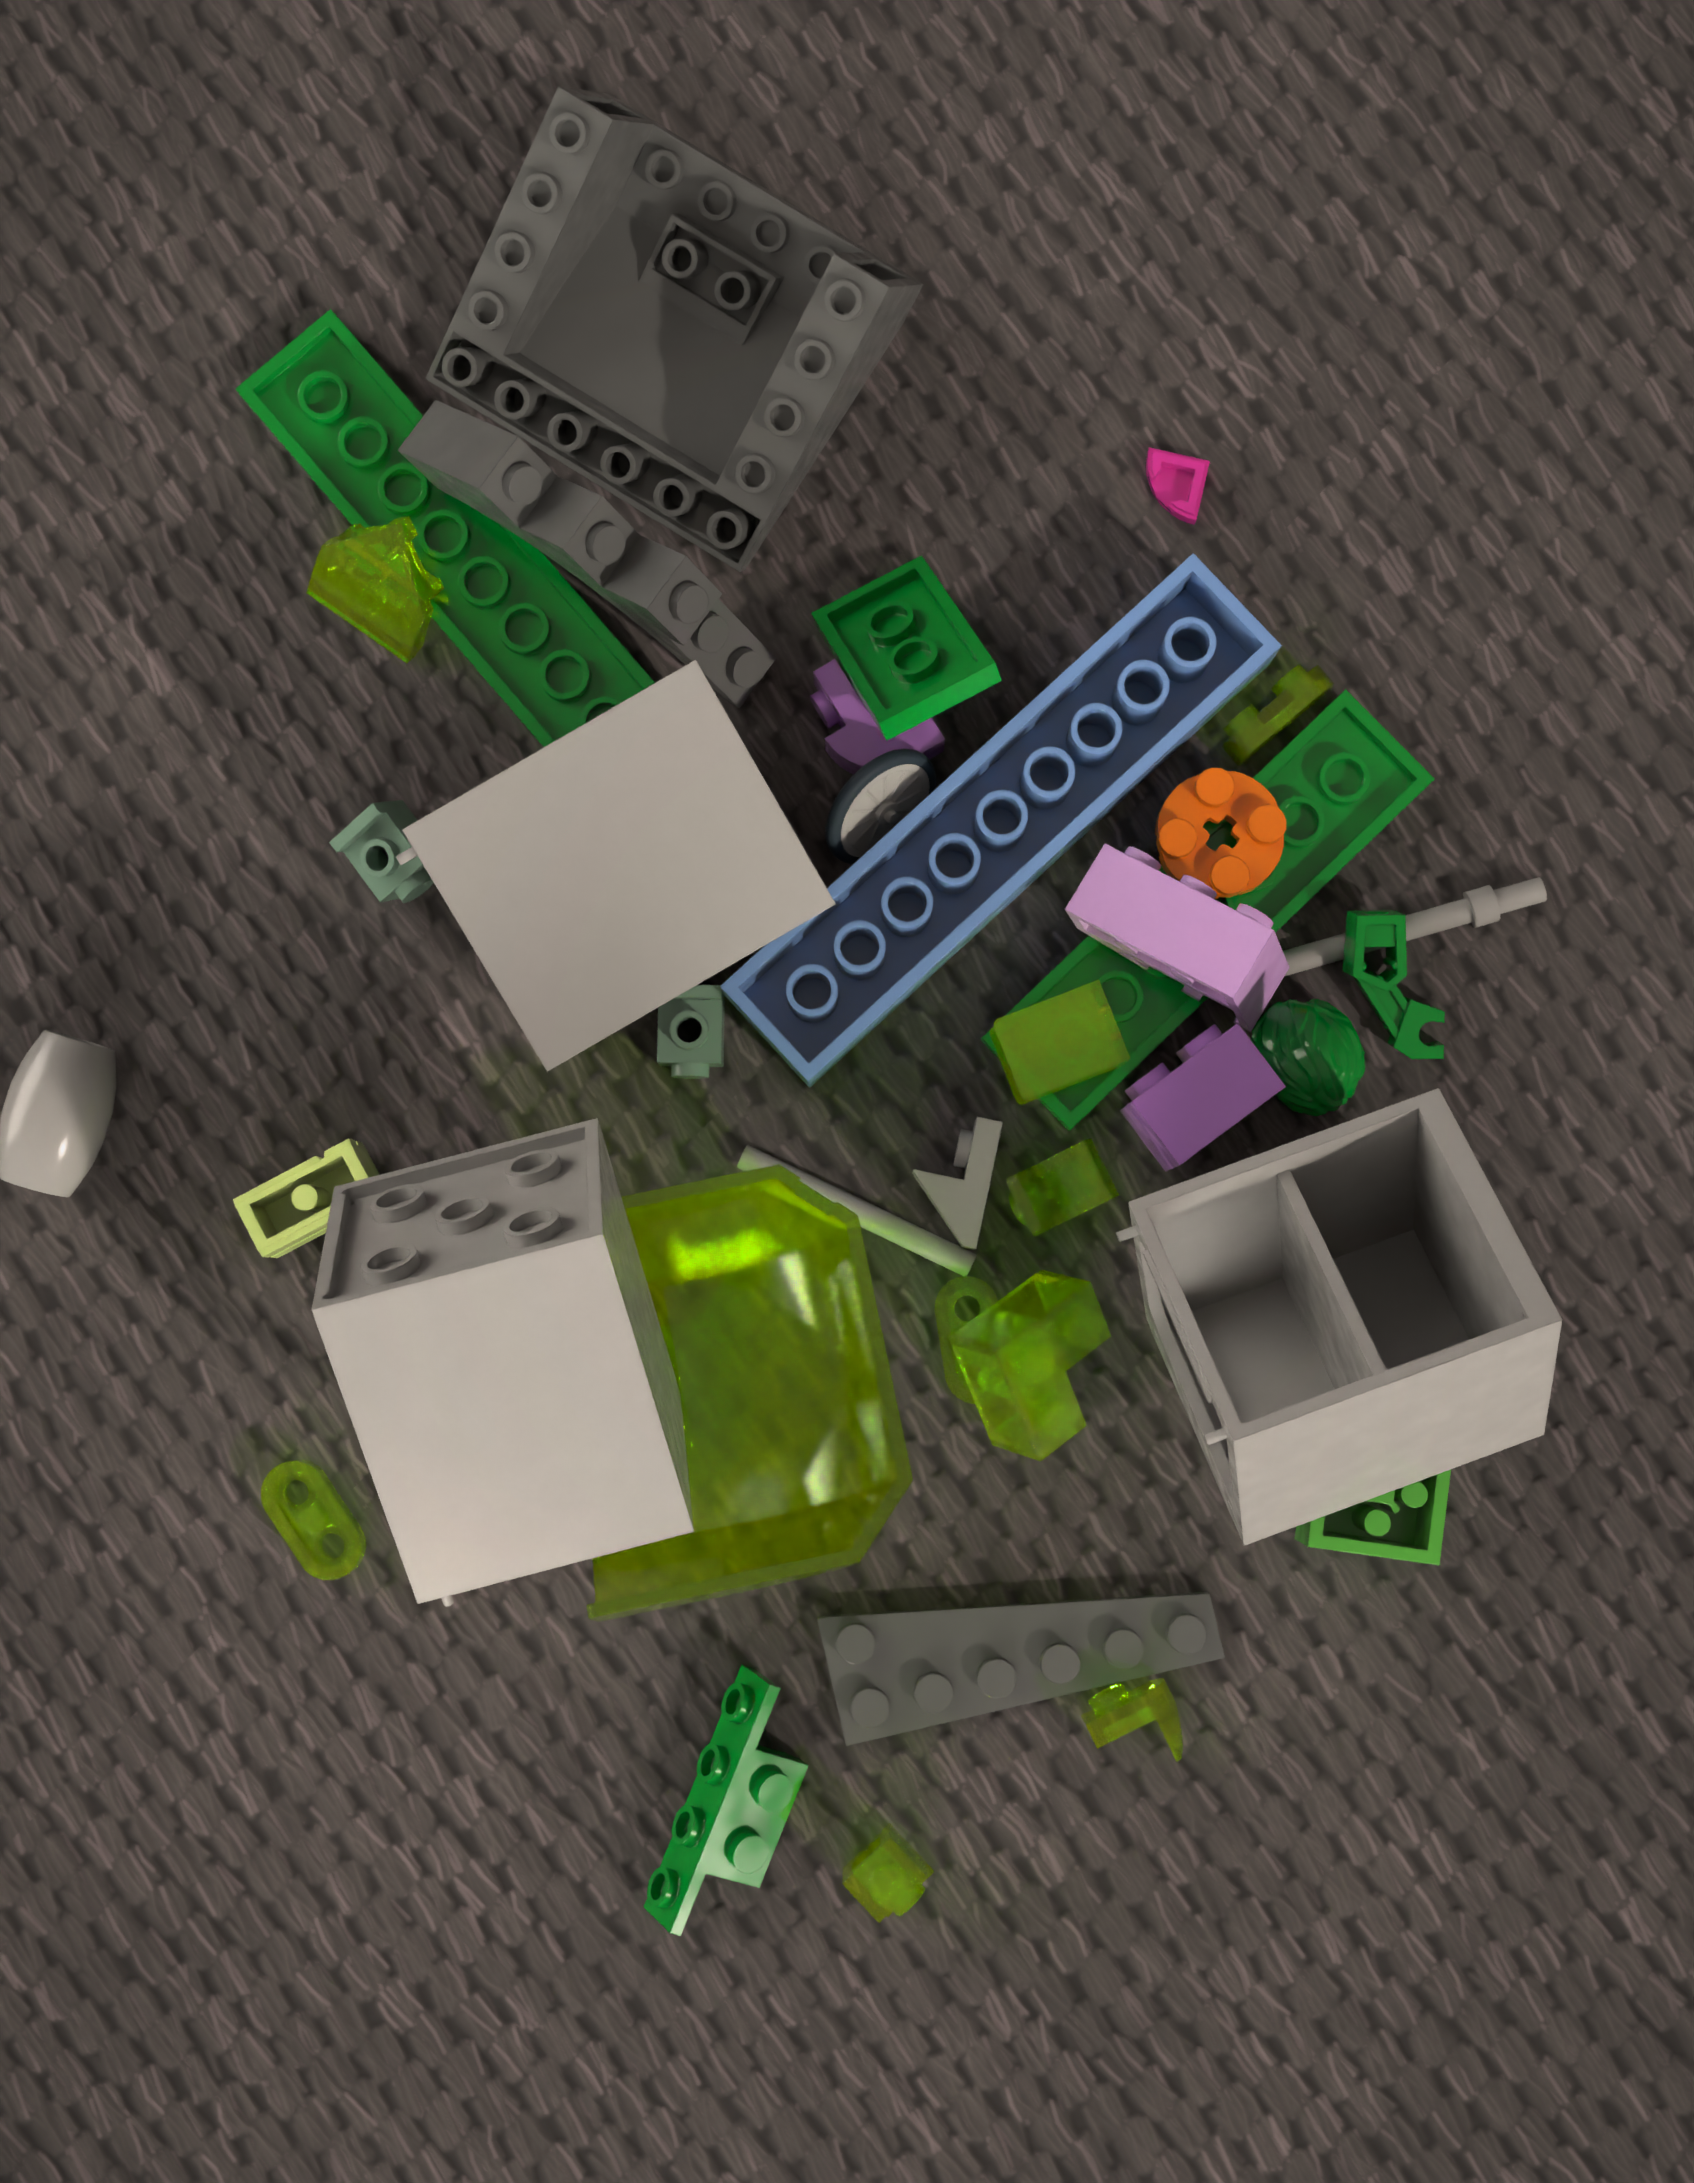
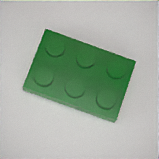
(906, 647)

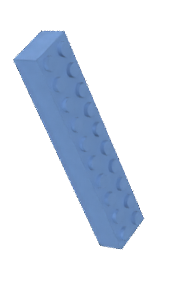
(1002, 819)

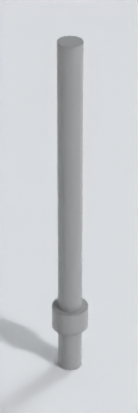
(1478, 907)

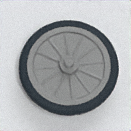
(877, 801)

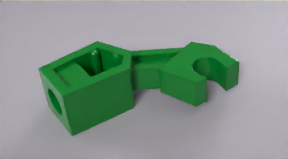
(1397, 1013)

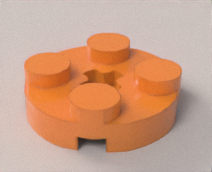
(1255, 822)

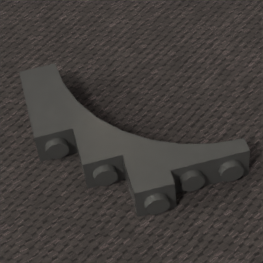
(590, 540)

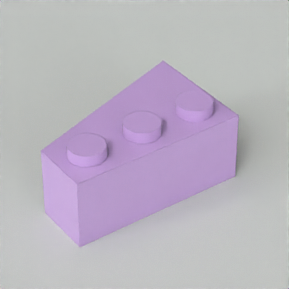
(1180, 931)

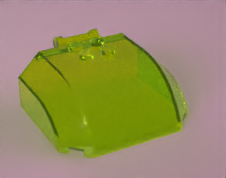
(778, 1386)

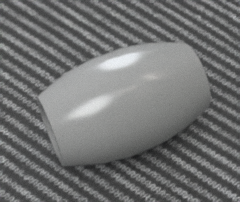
(57, 1113)

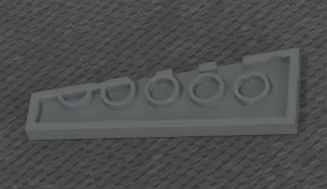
(961, 1662)

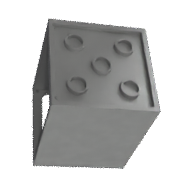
(619, 865)
(1345, 1315)
(503, 1361)

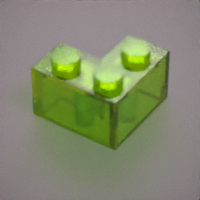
(1020, 1357)

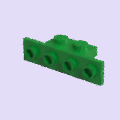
(732, 1808)

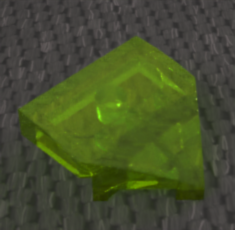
(378, 584)

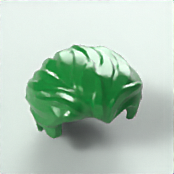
(1312, 1054)

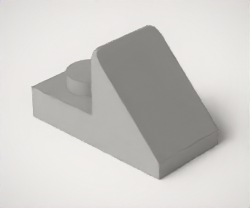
(964, 1200)

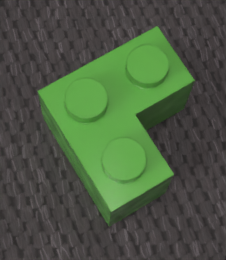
(1394, 1525)

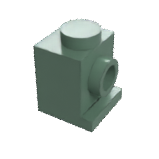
(363, 844)
(694, 1058)

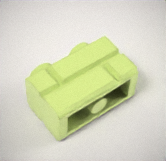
(298, 1202)

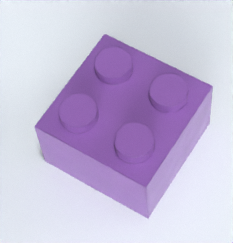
(1203, 1097)

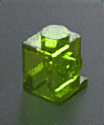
(887, 1875)

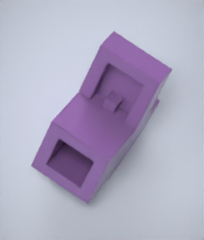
(859, 735)

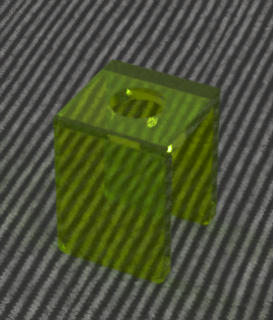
(1058, 1043)

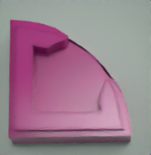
(1177, 482)

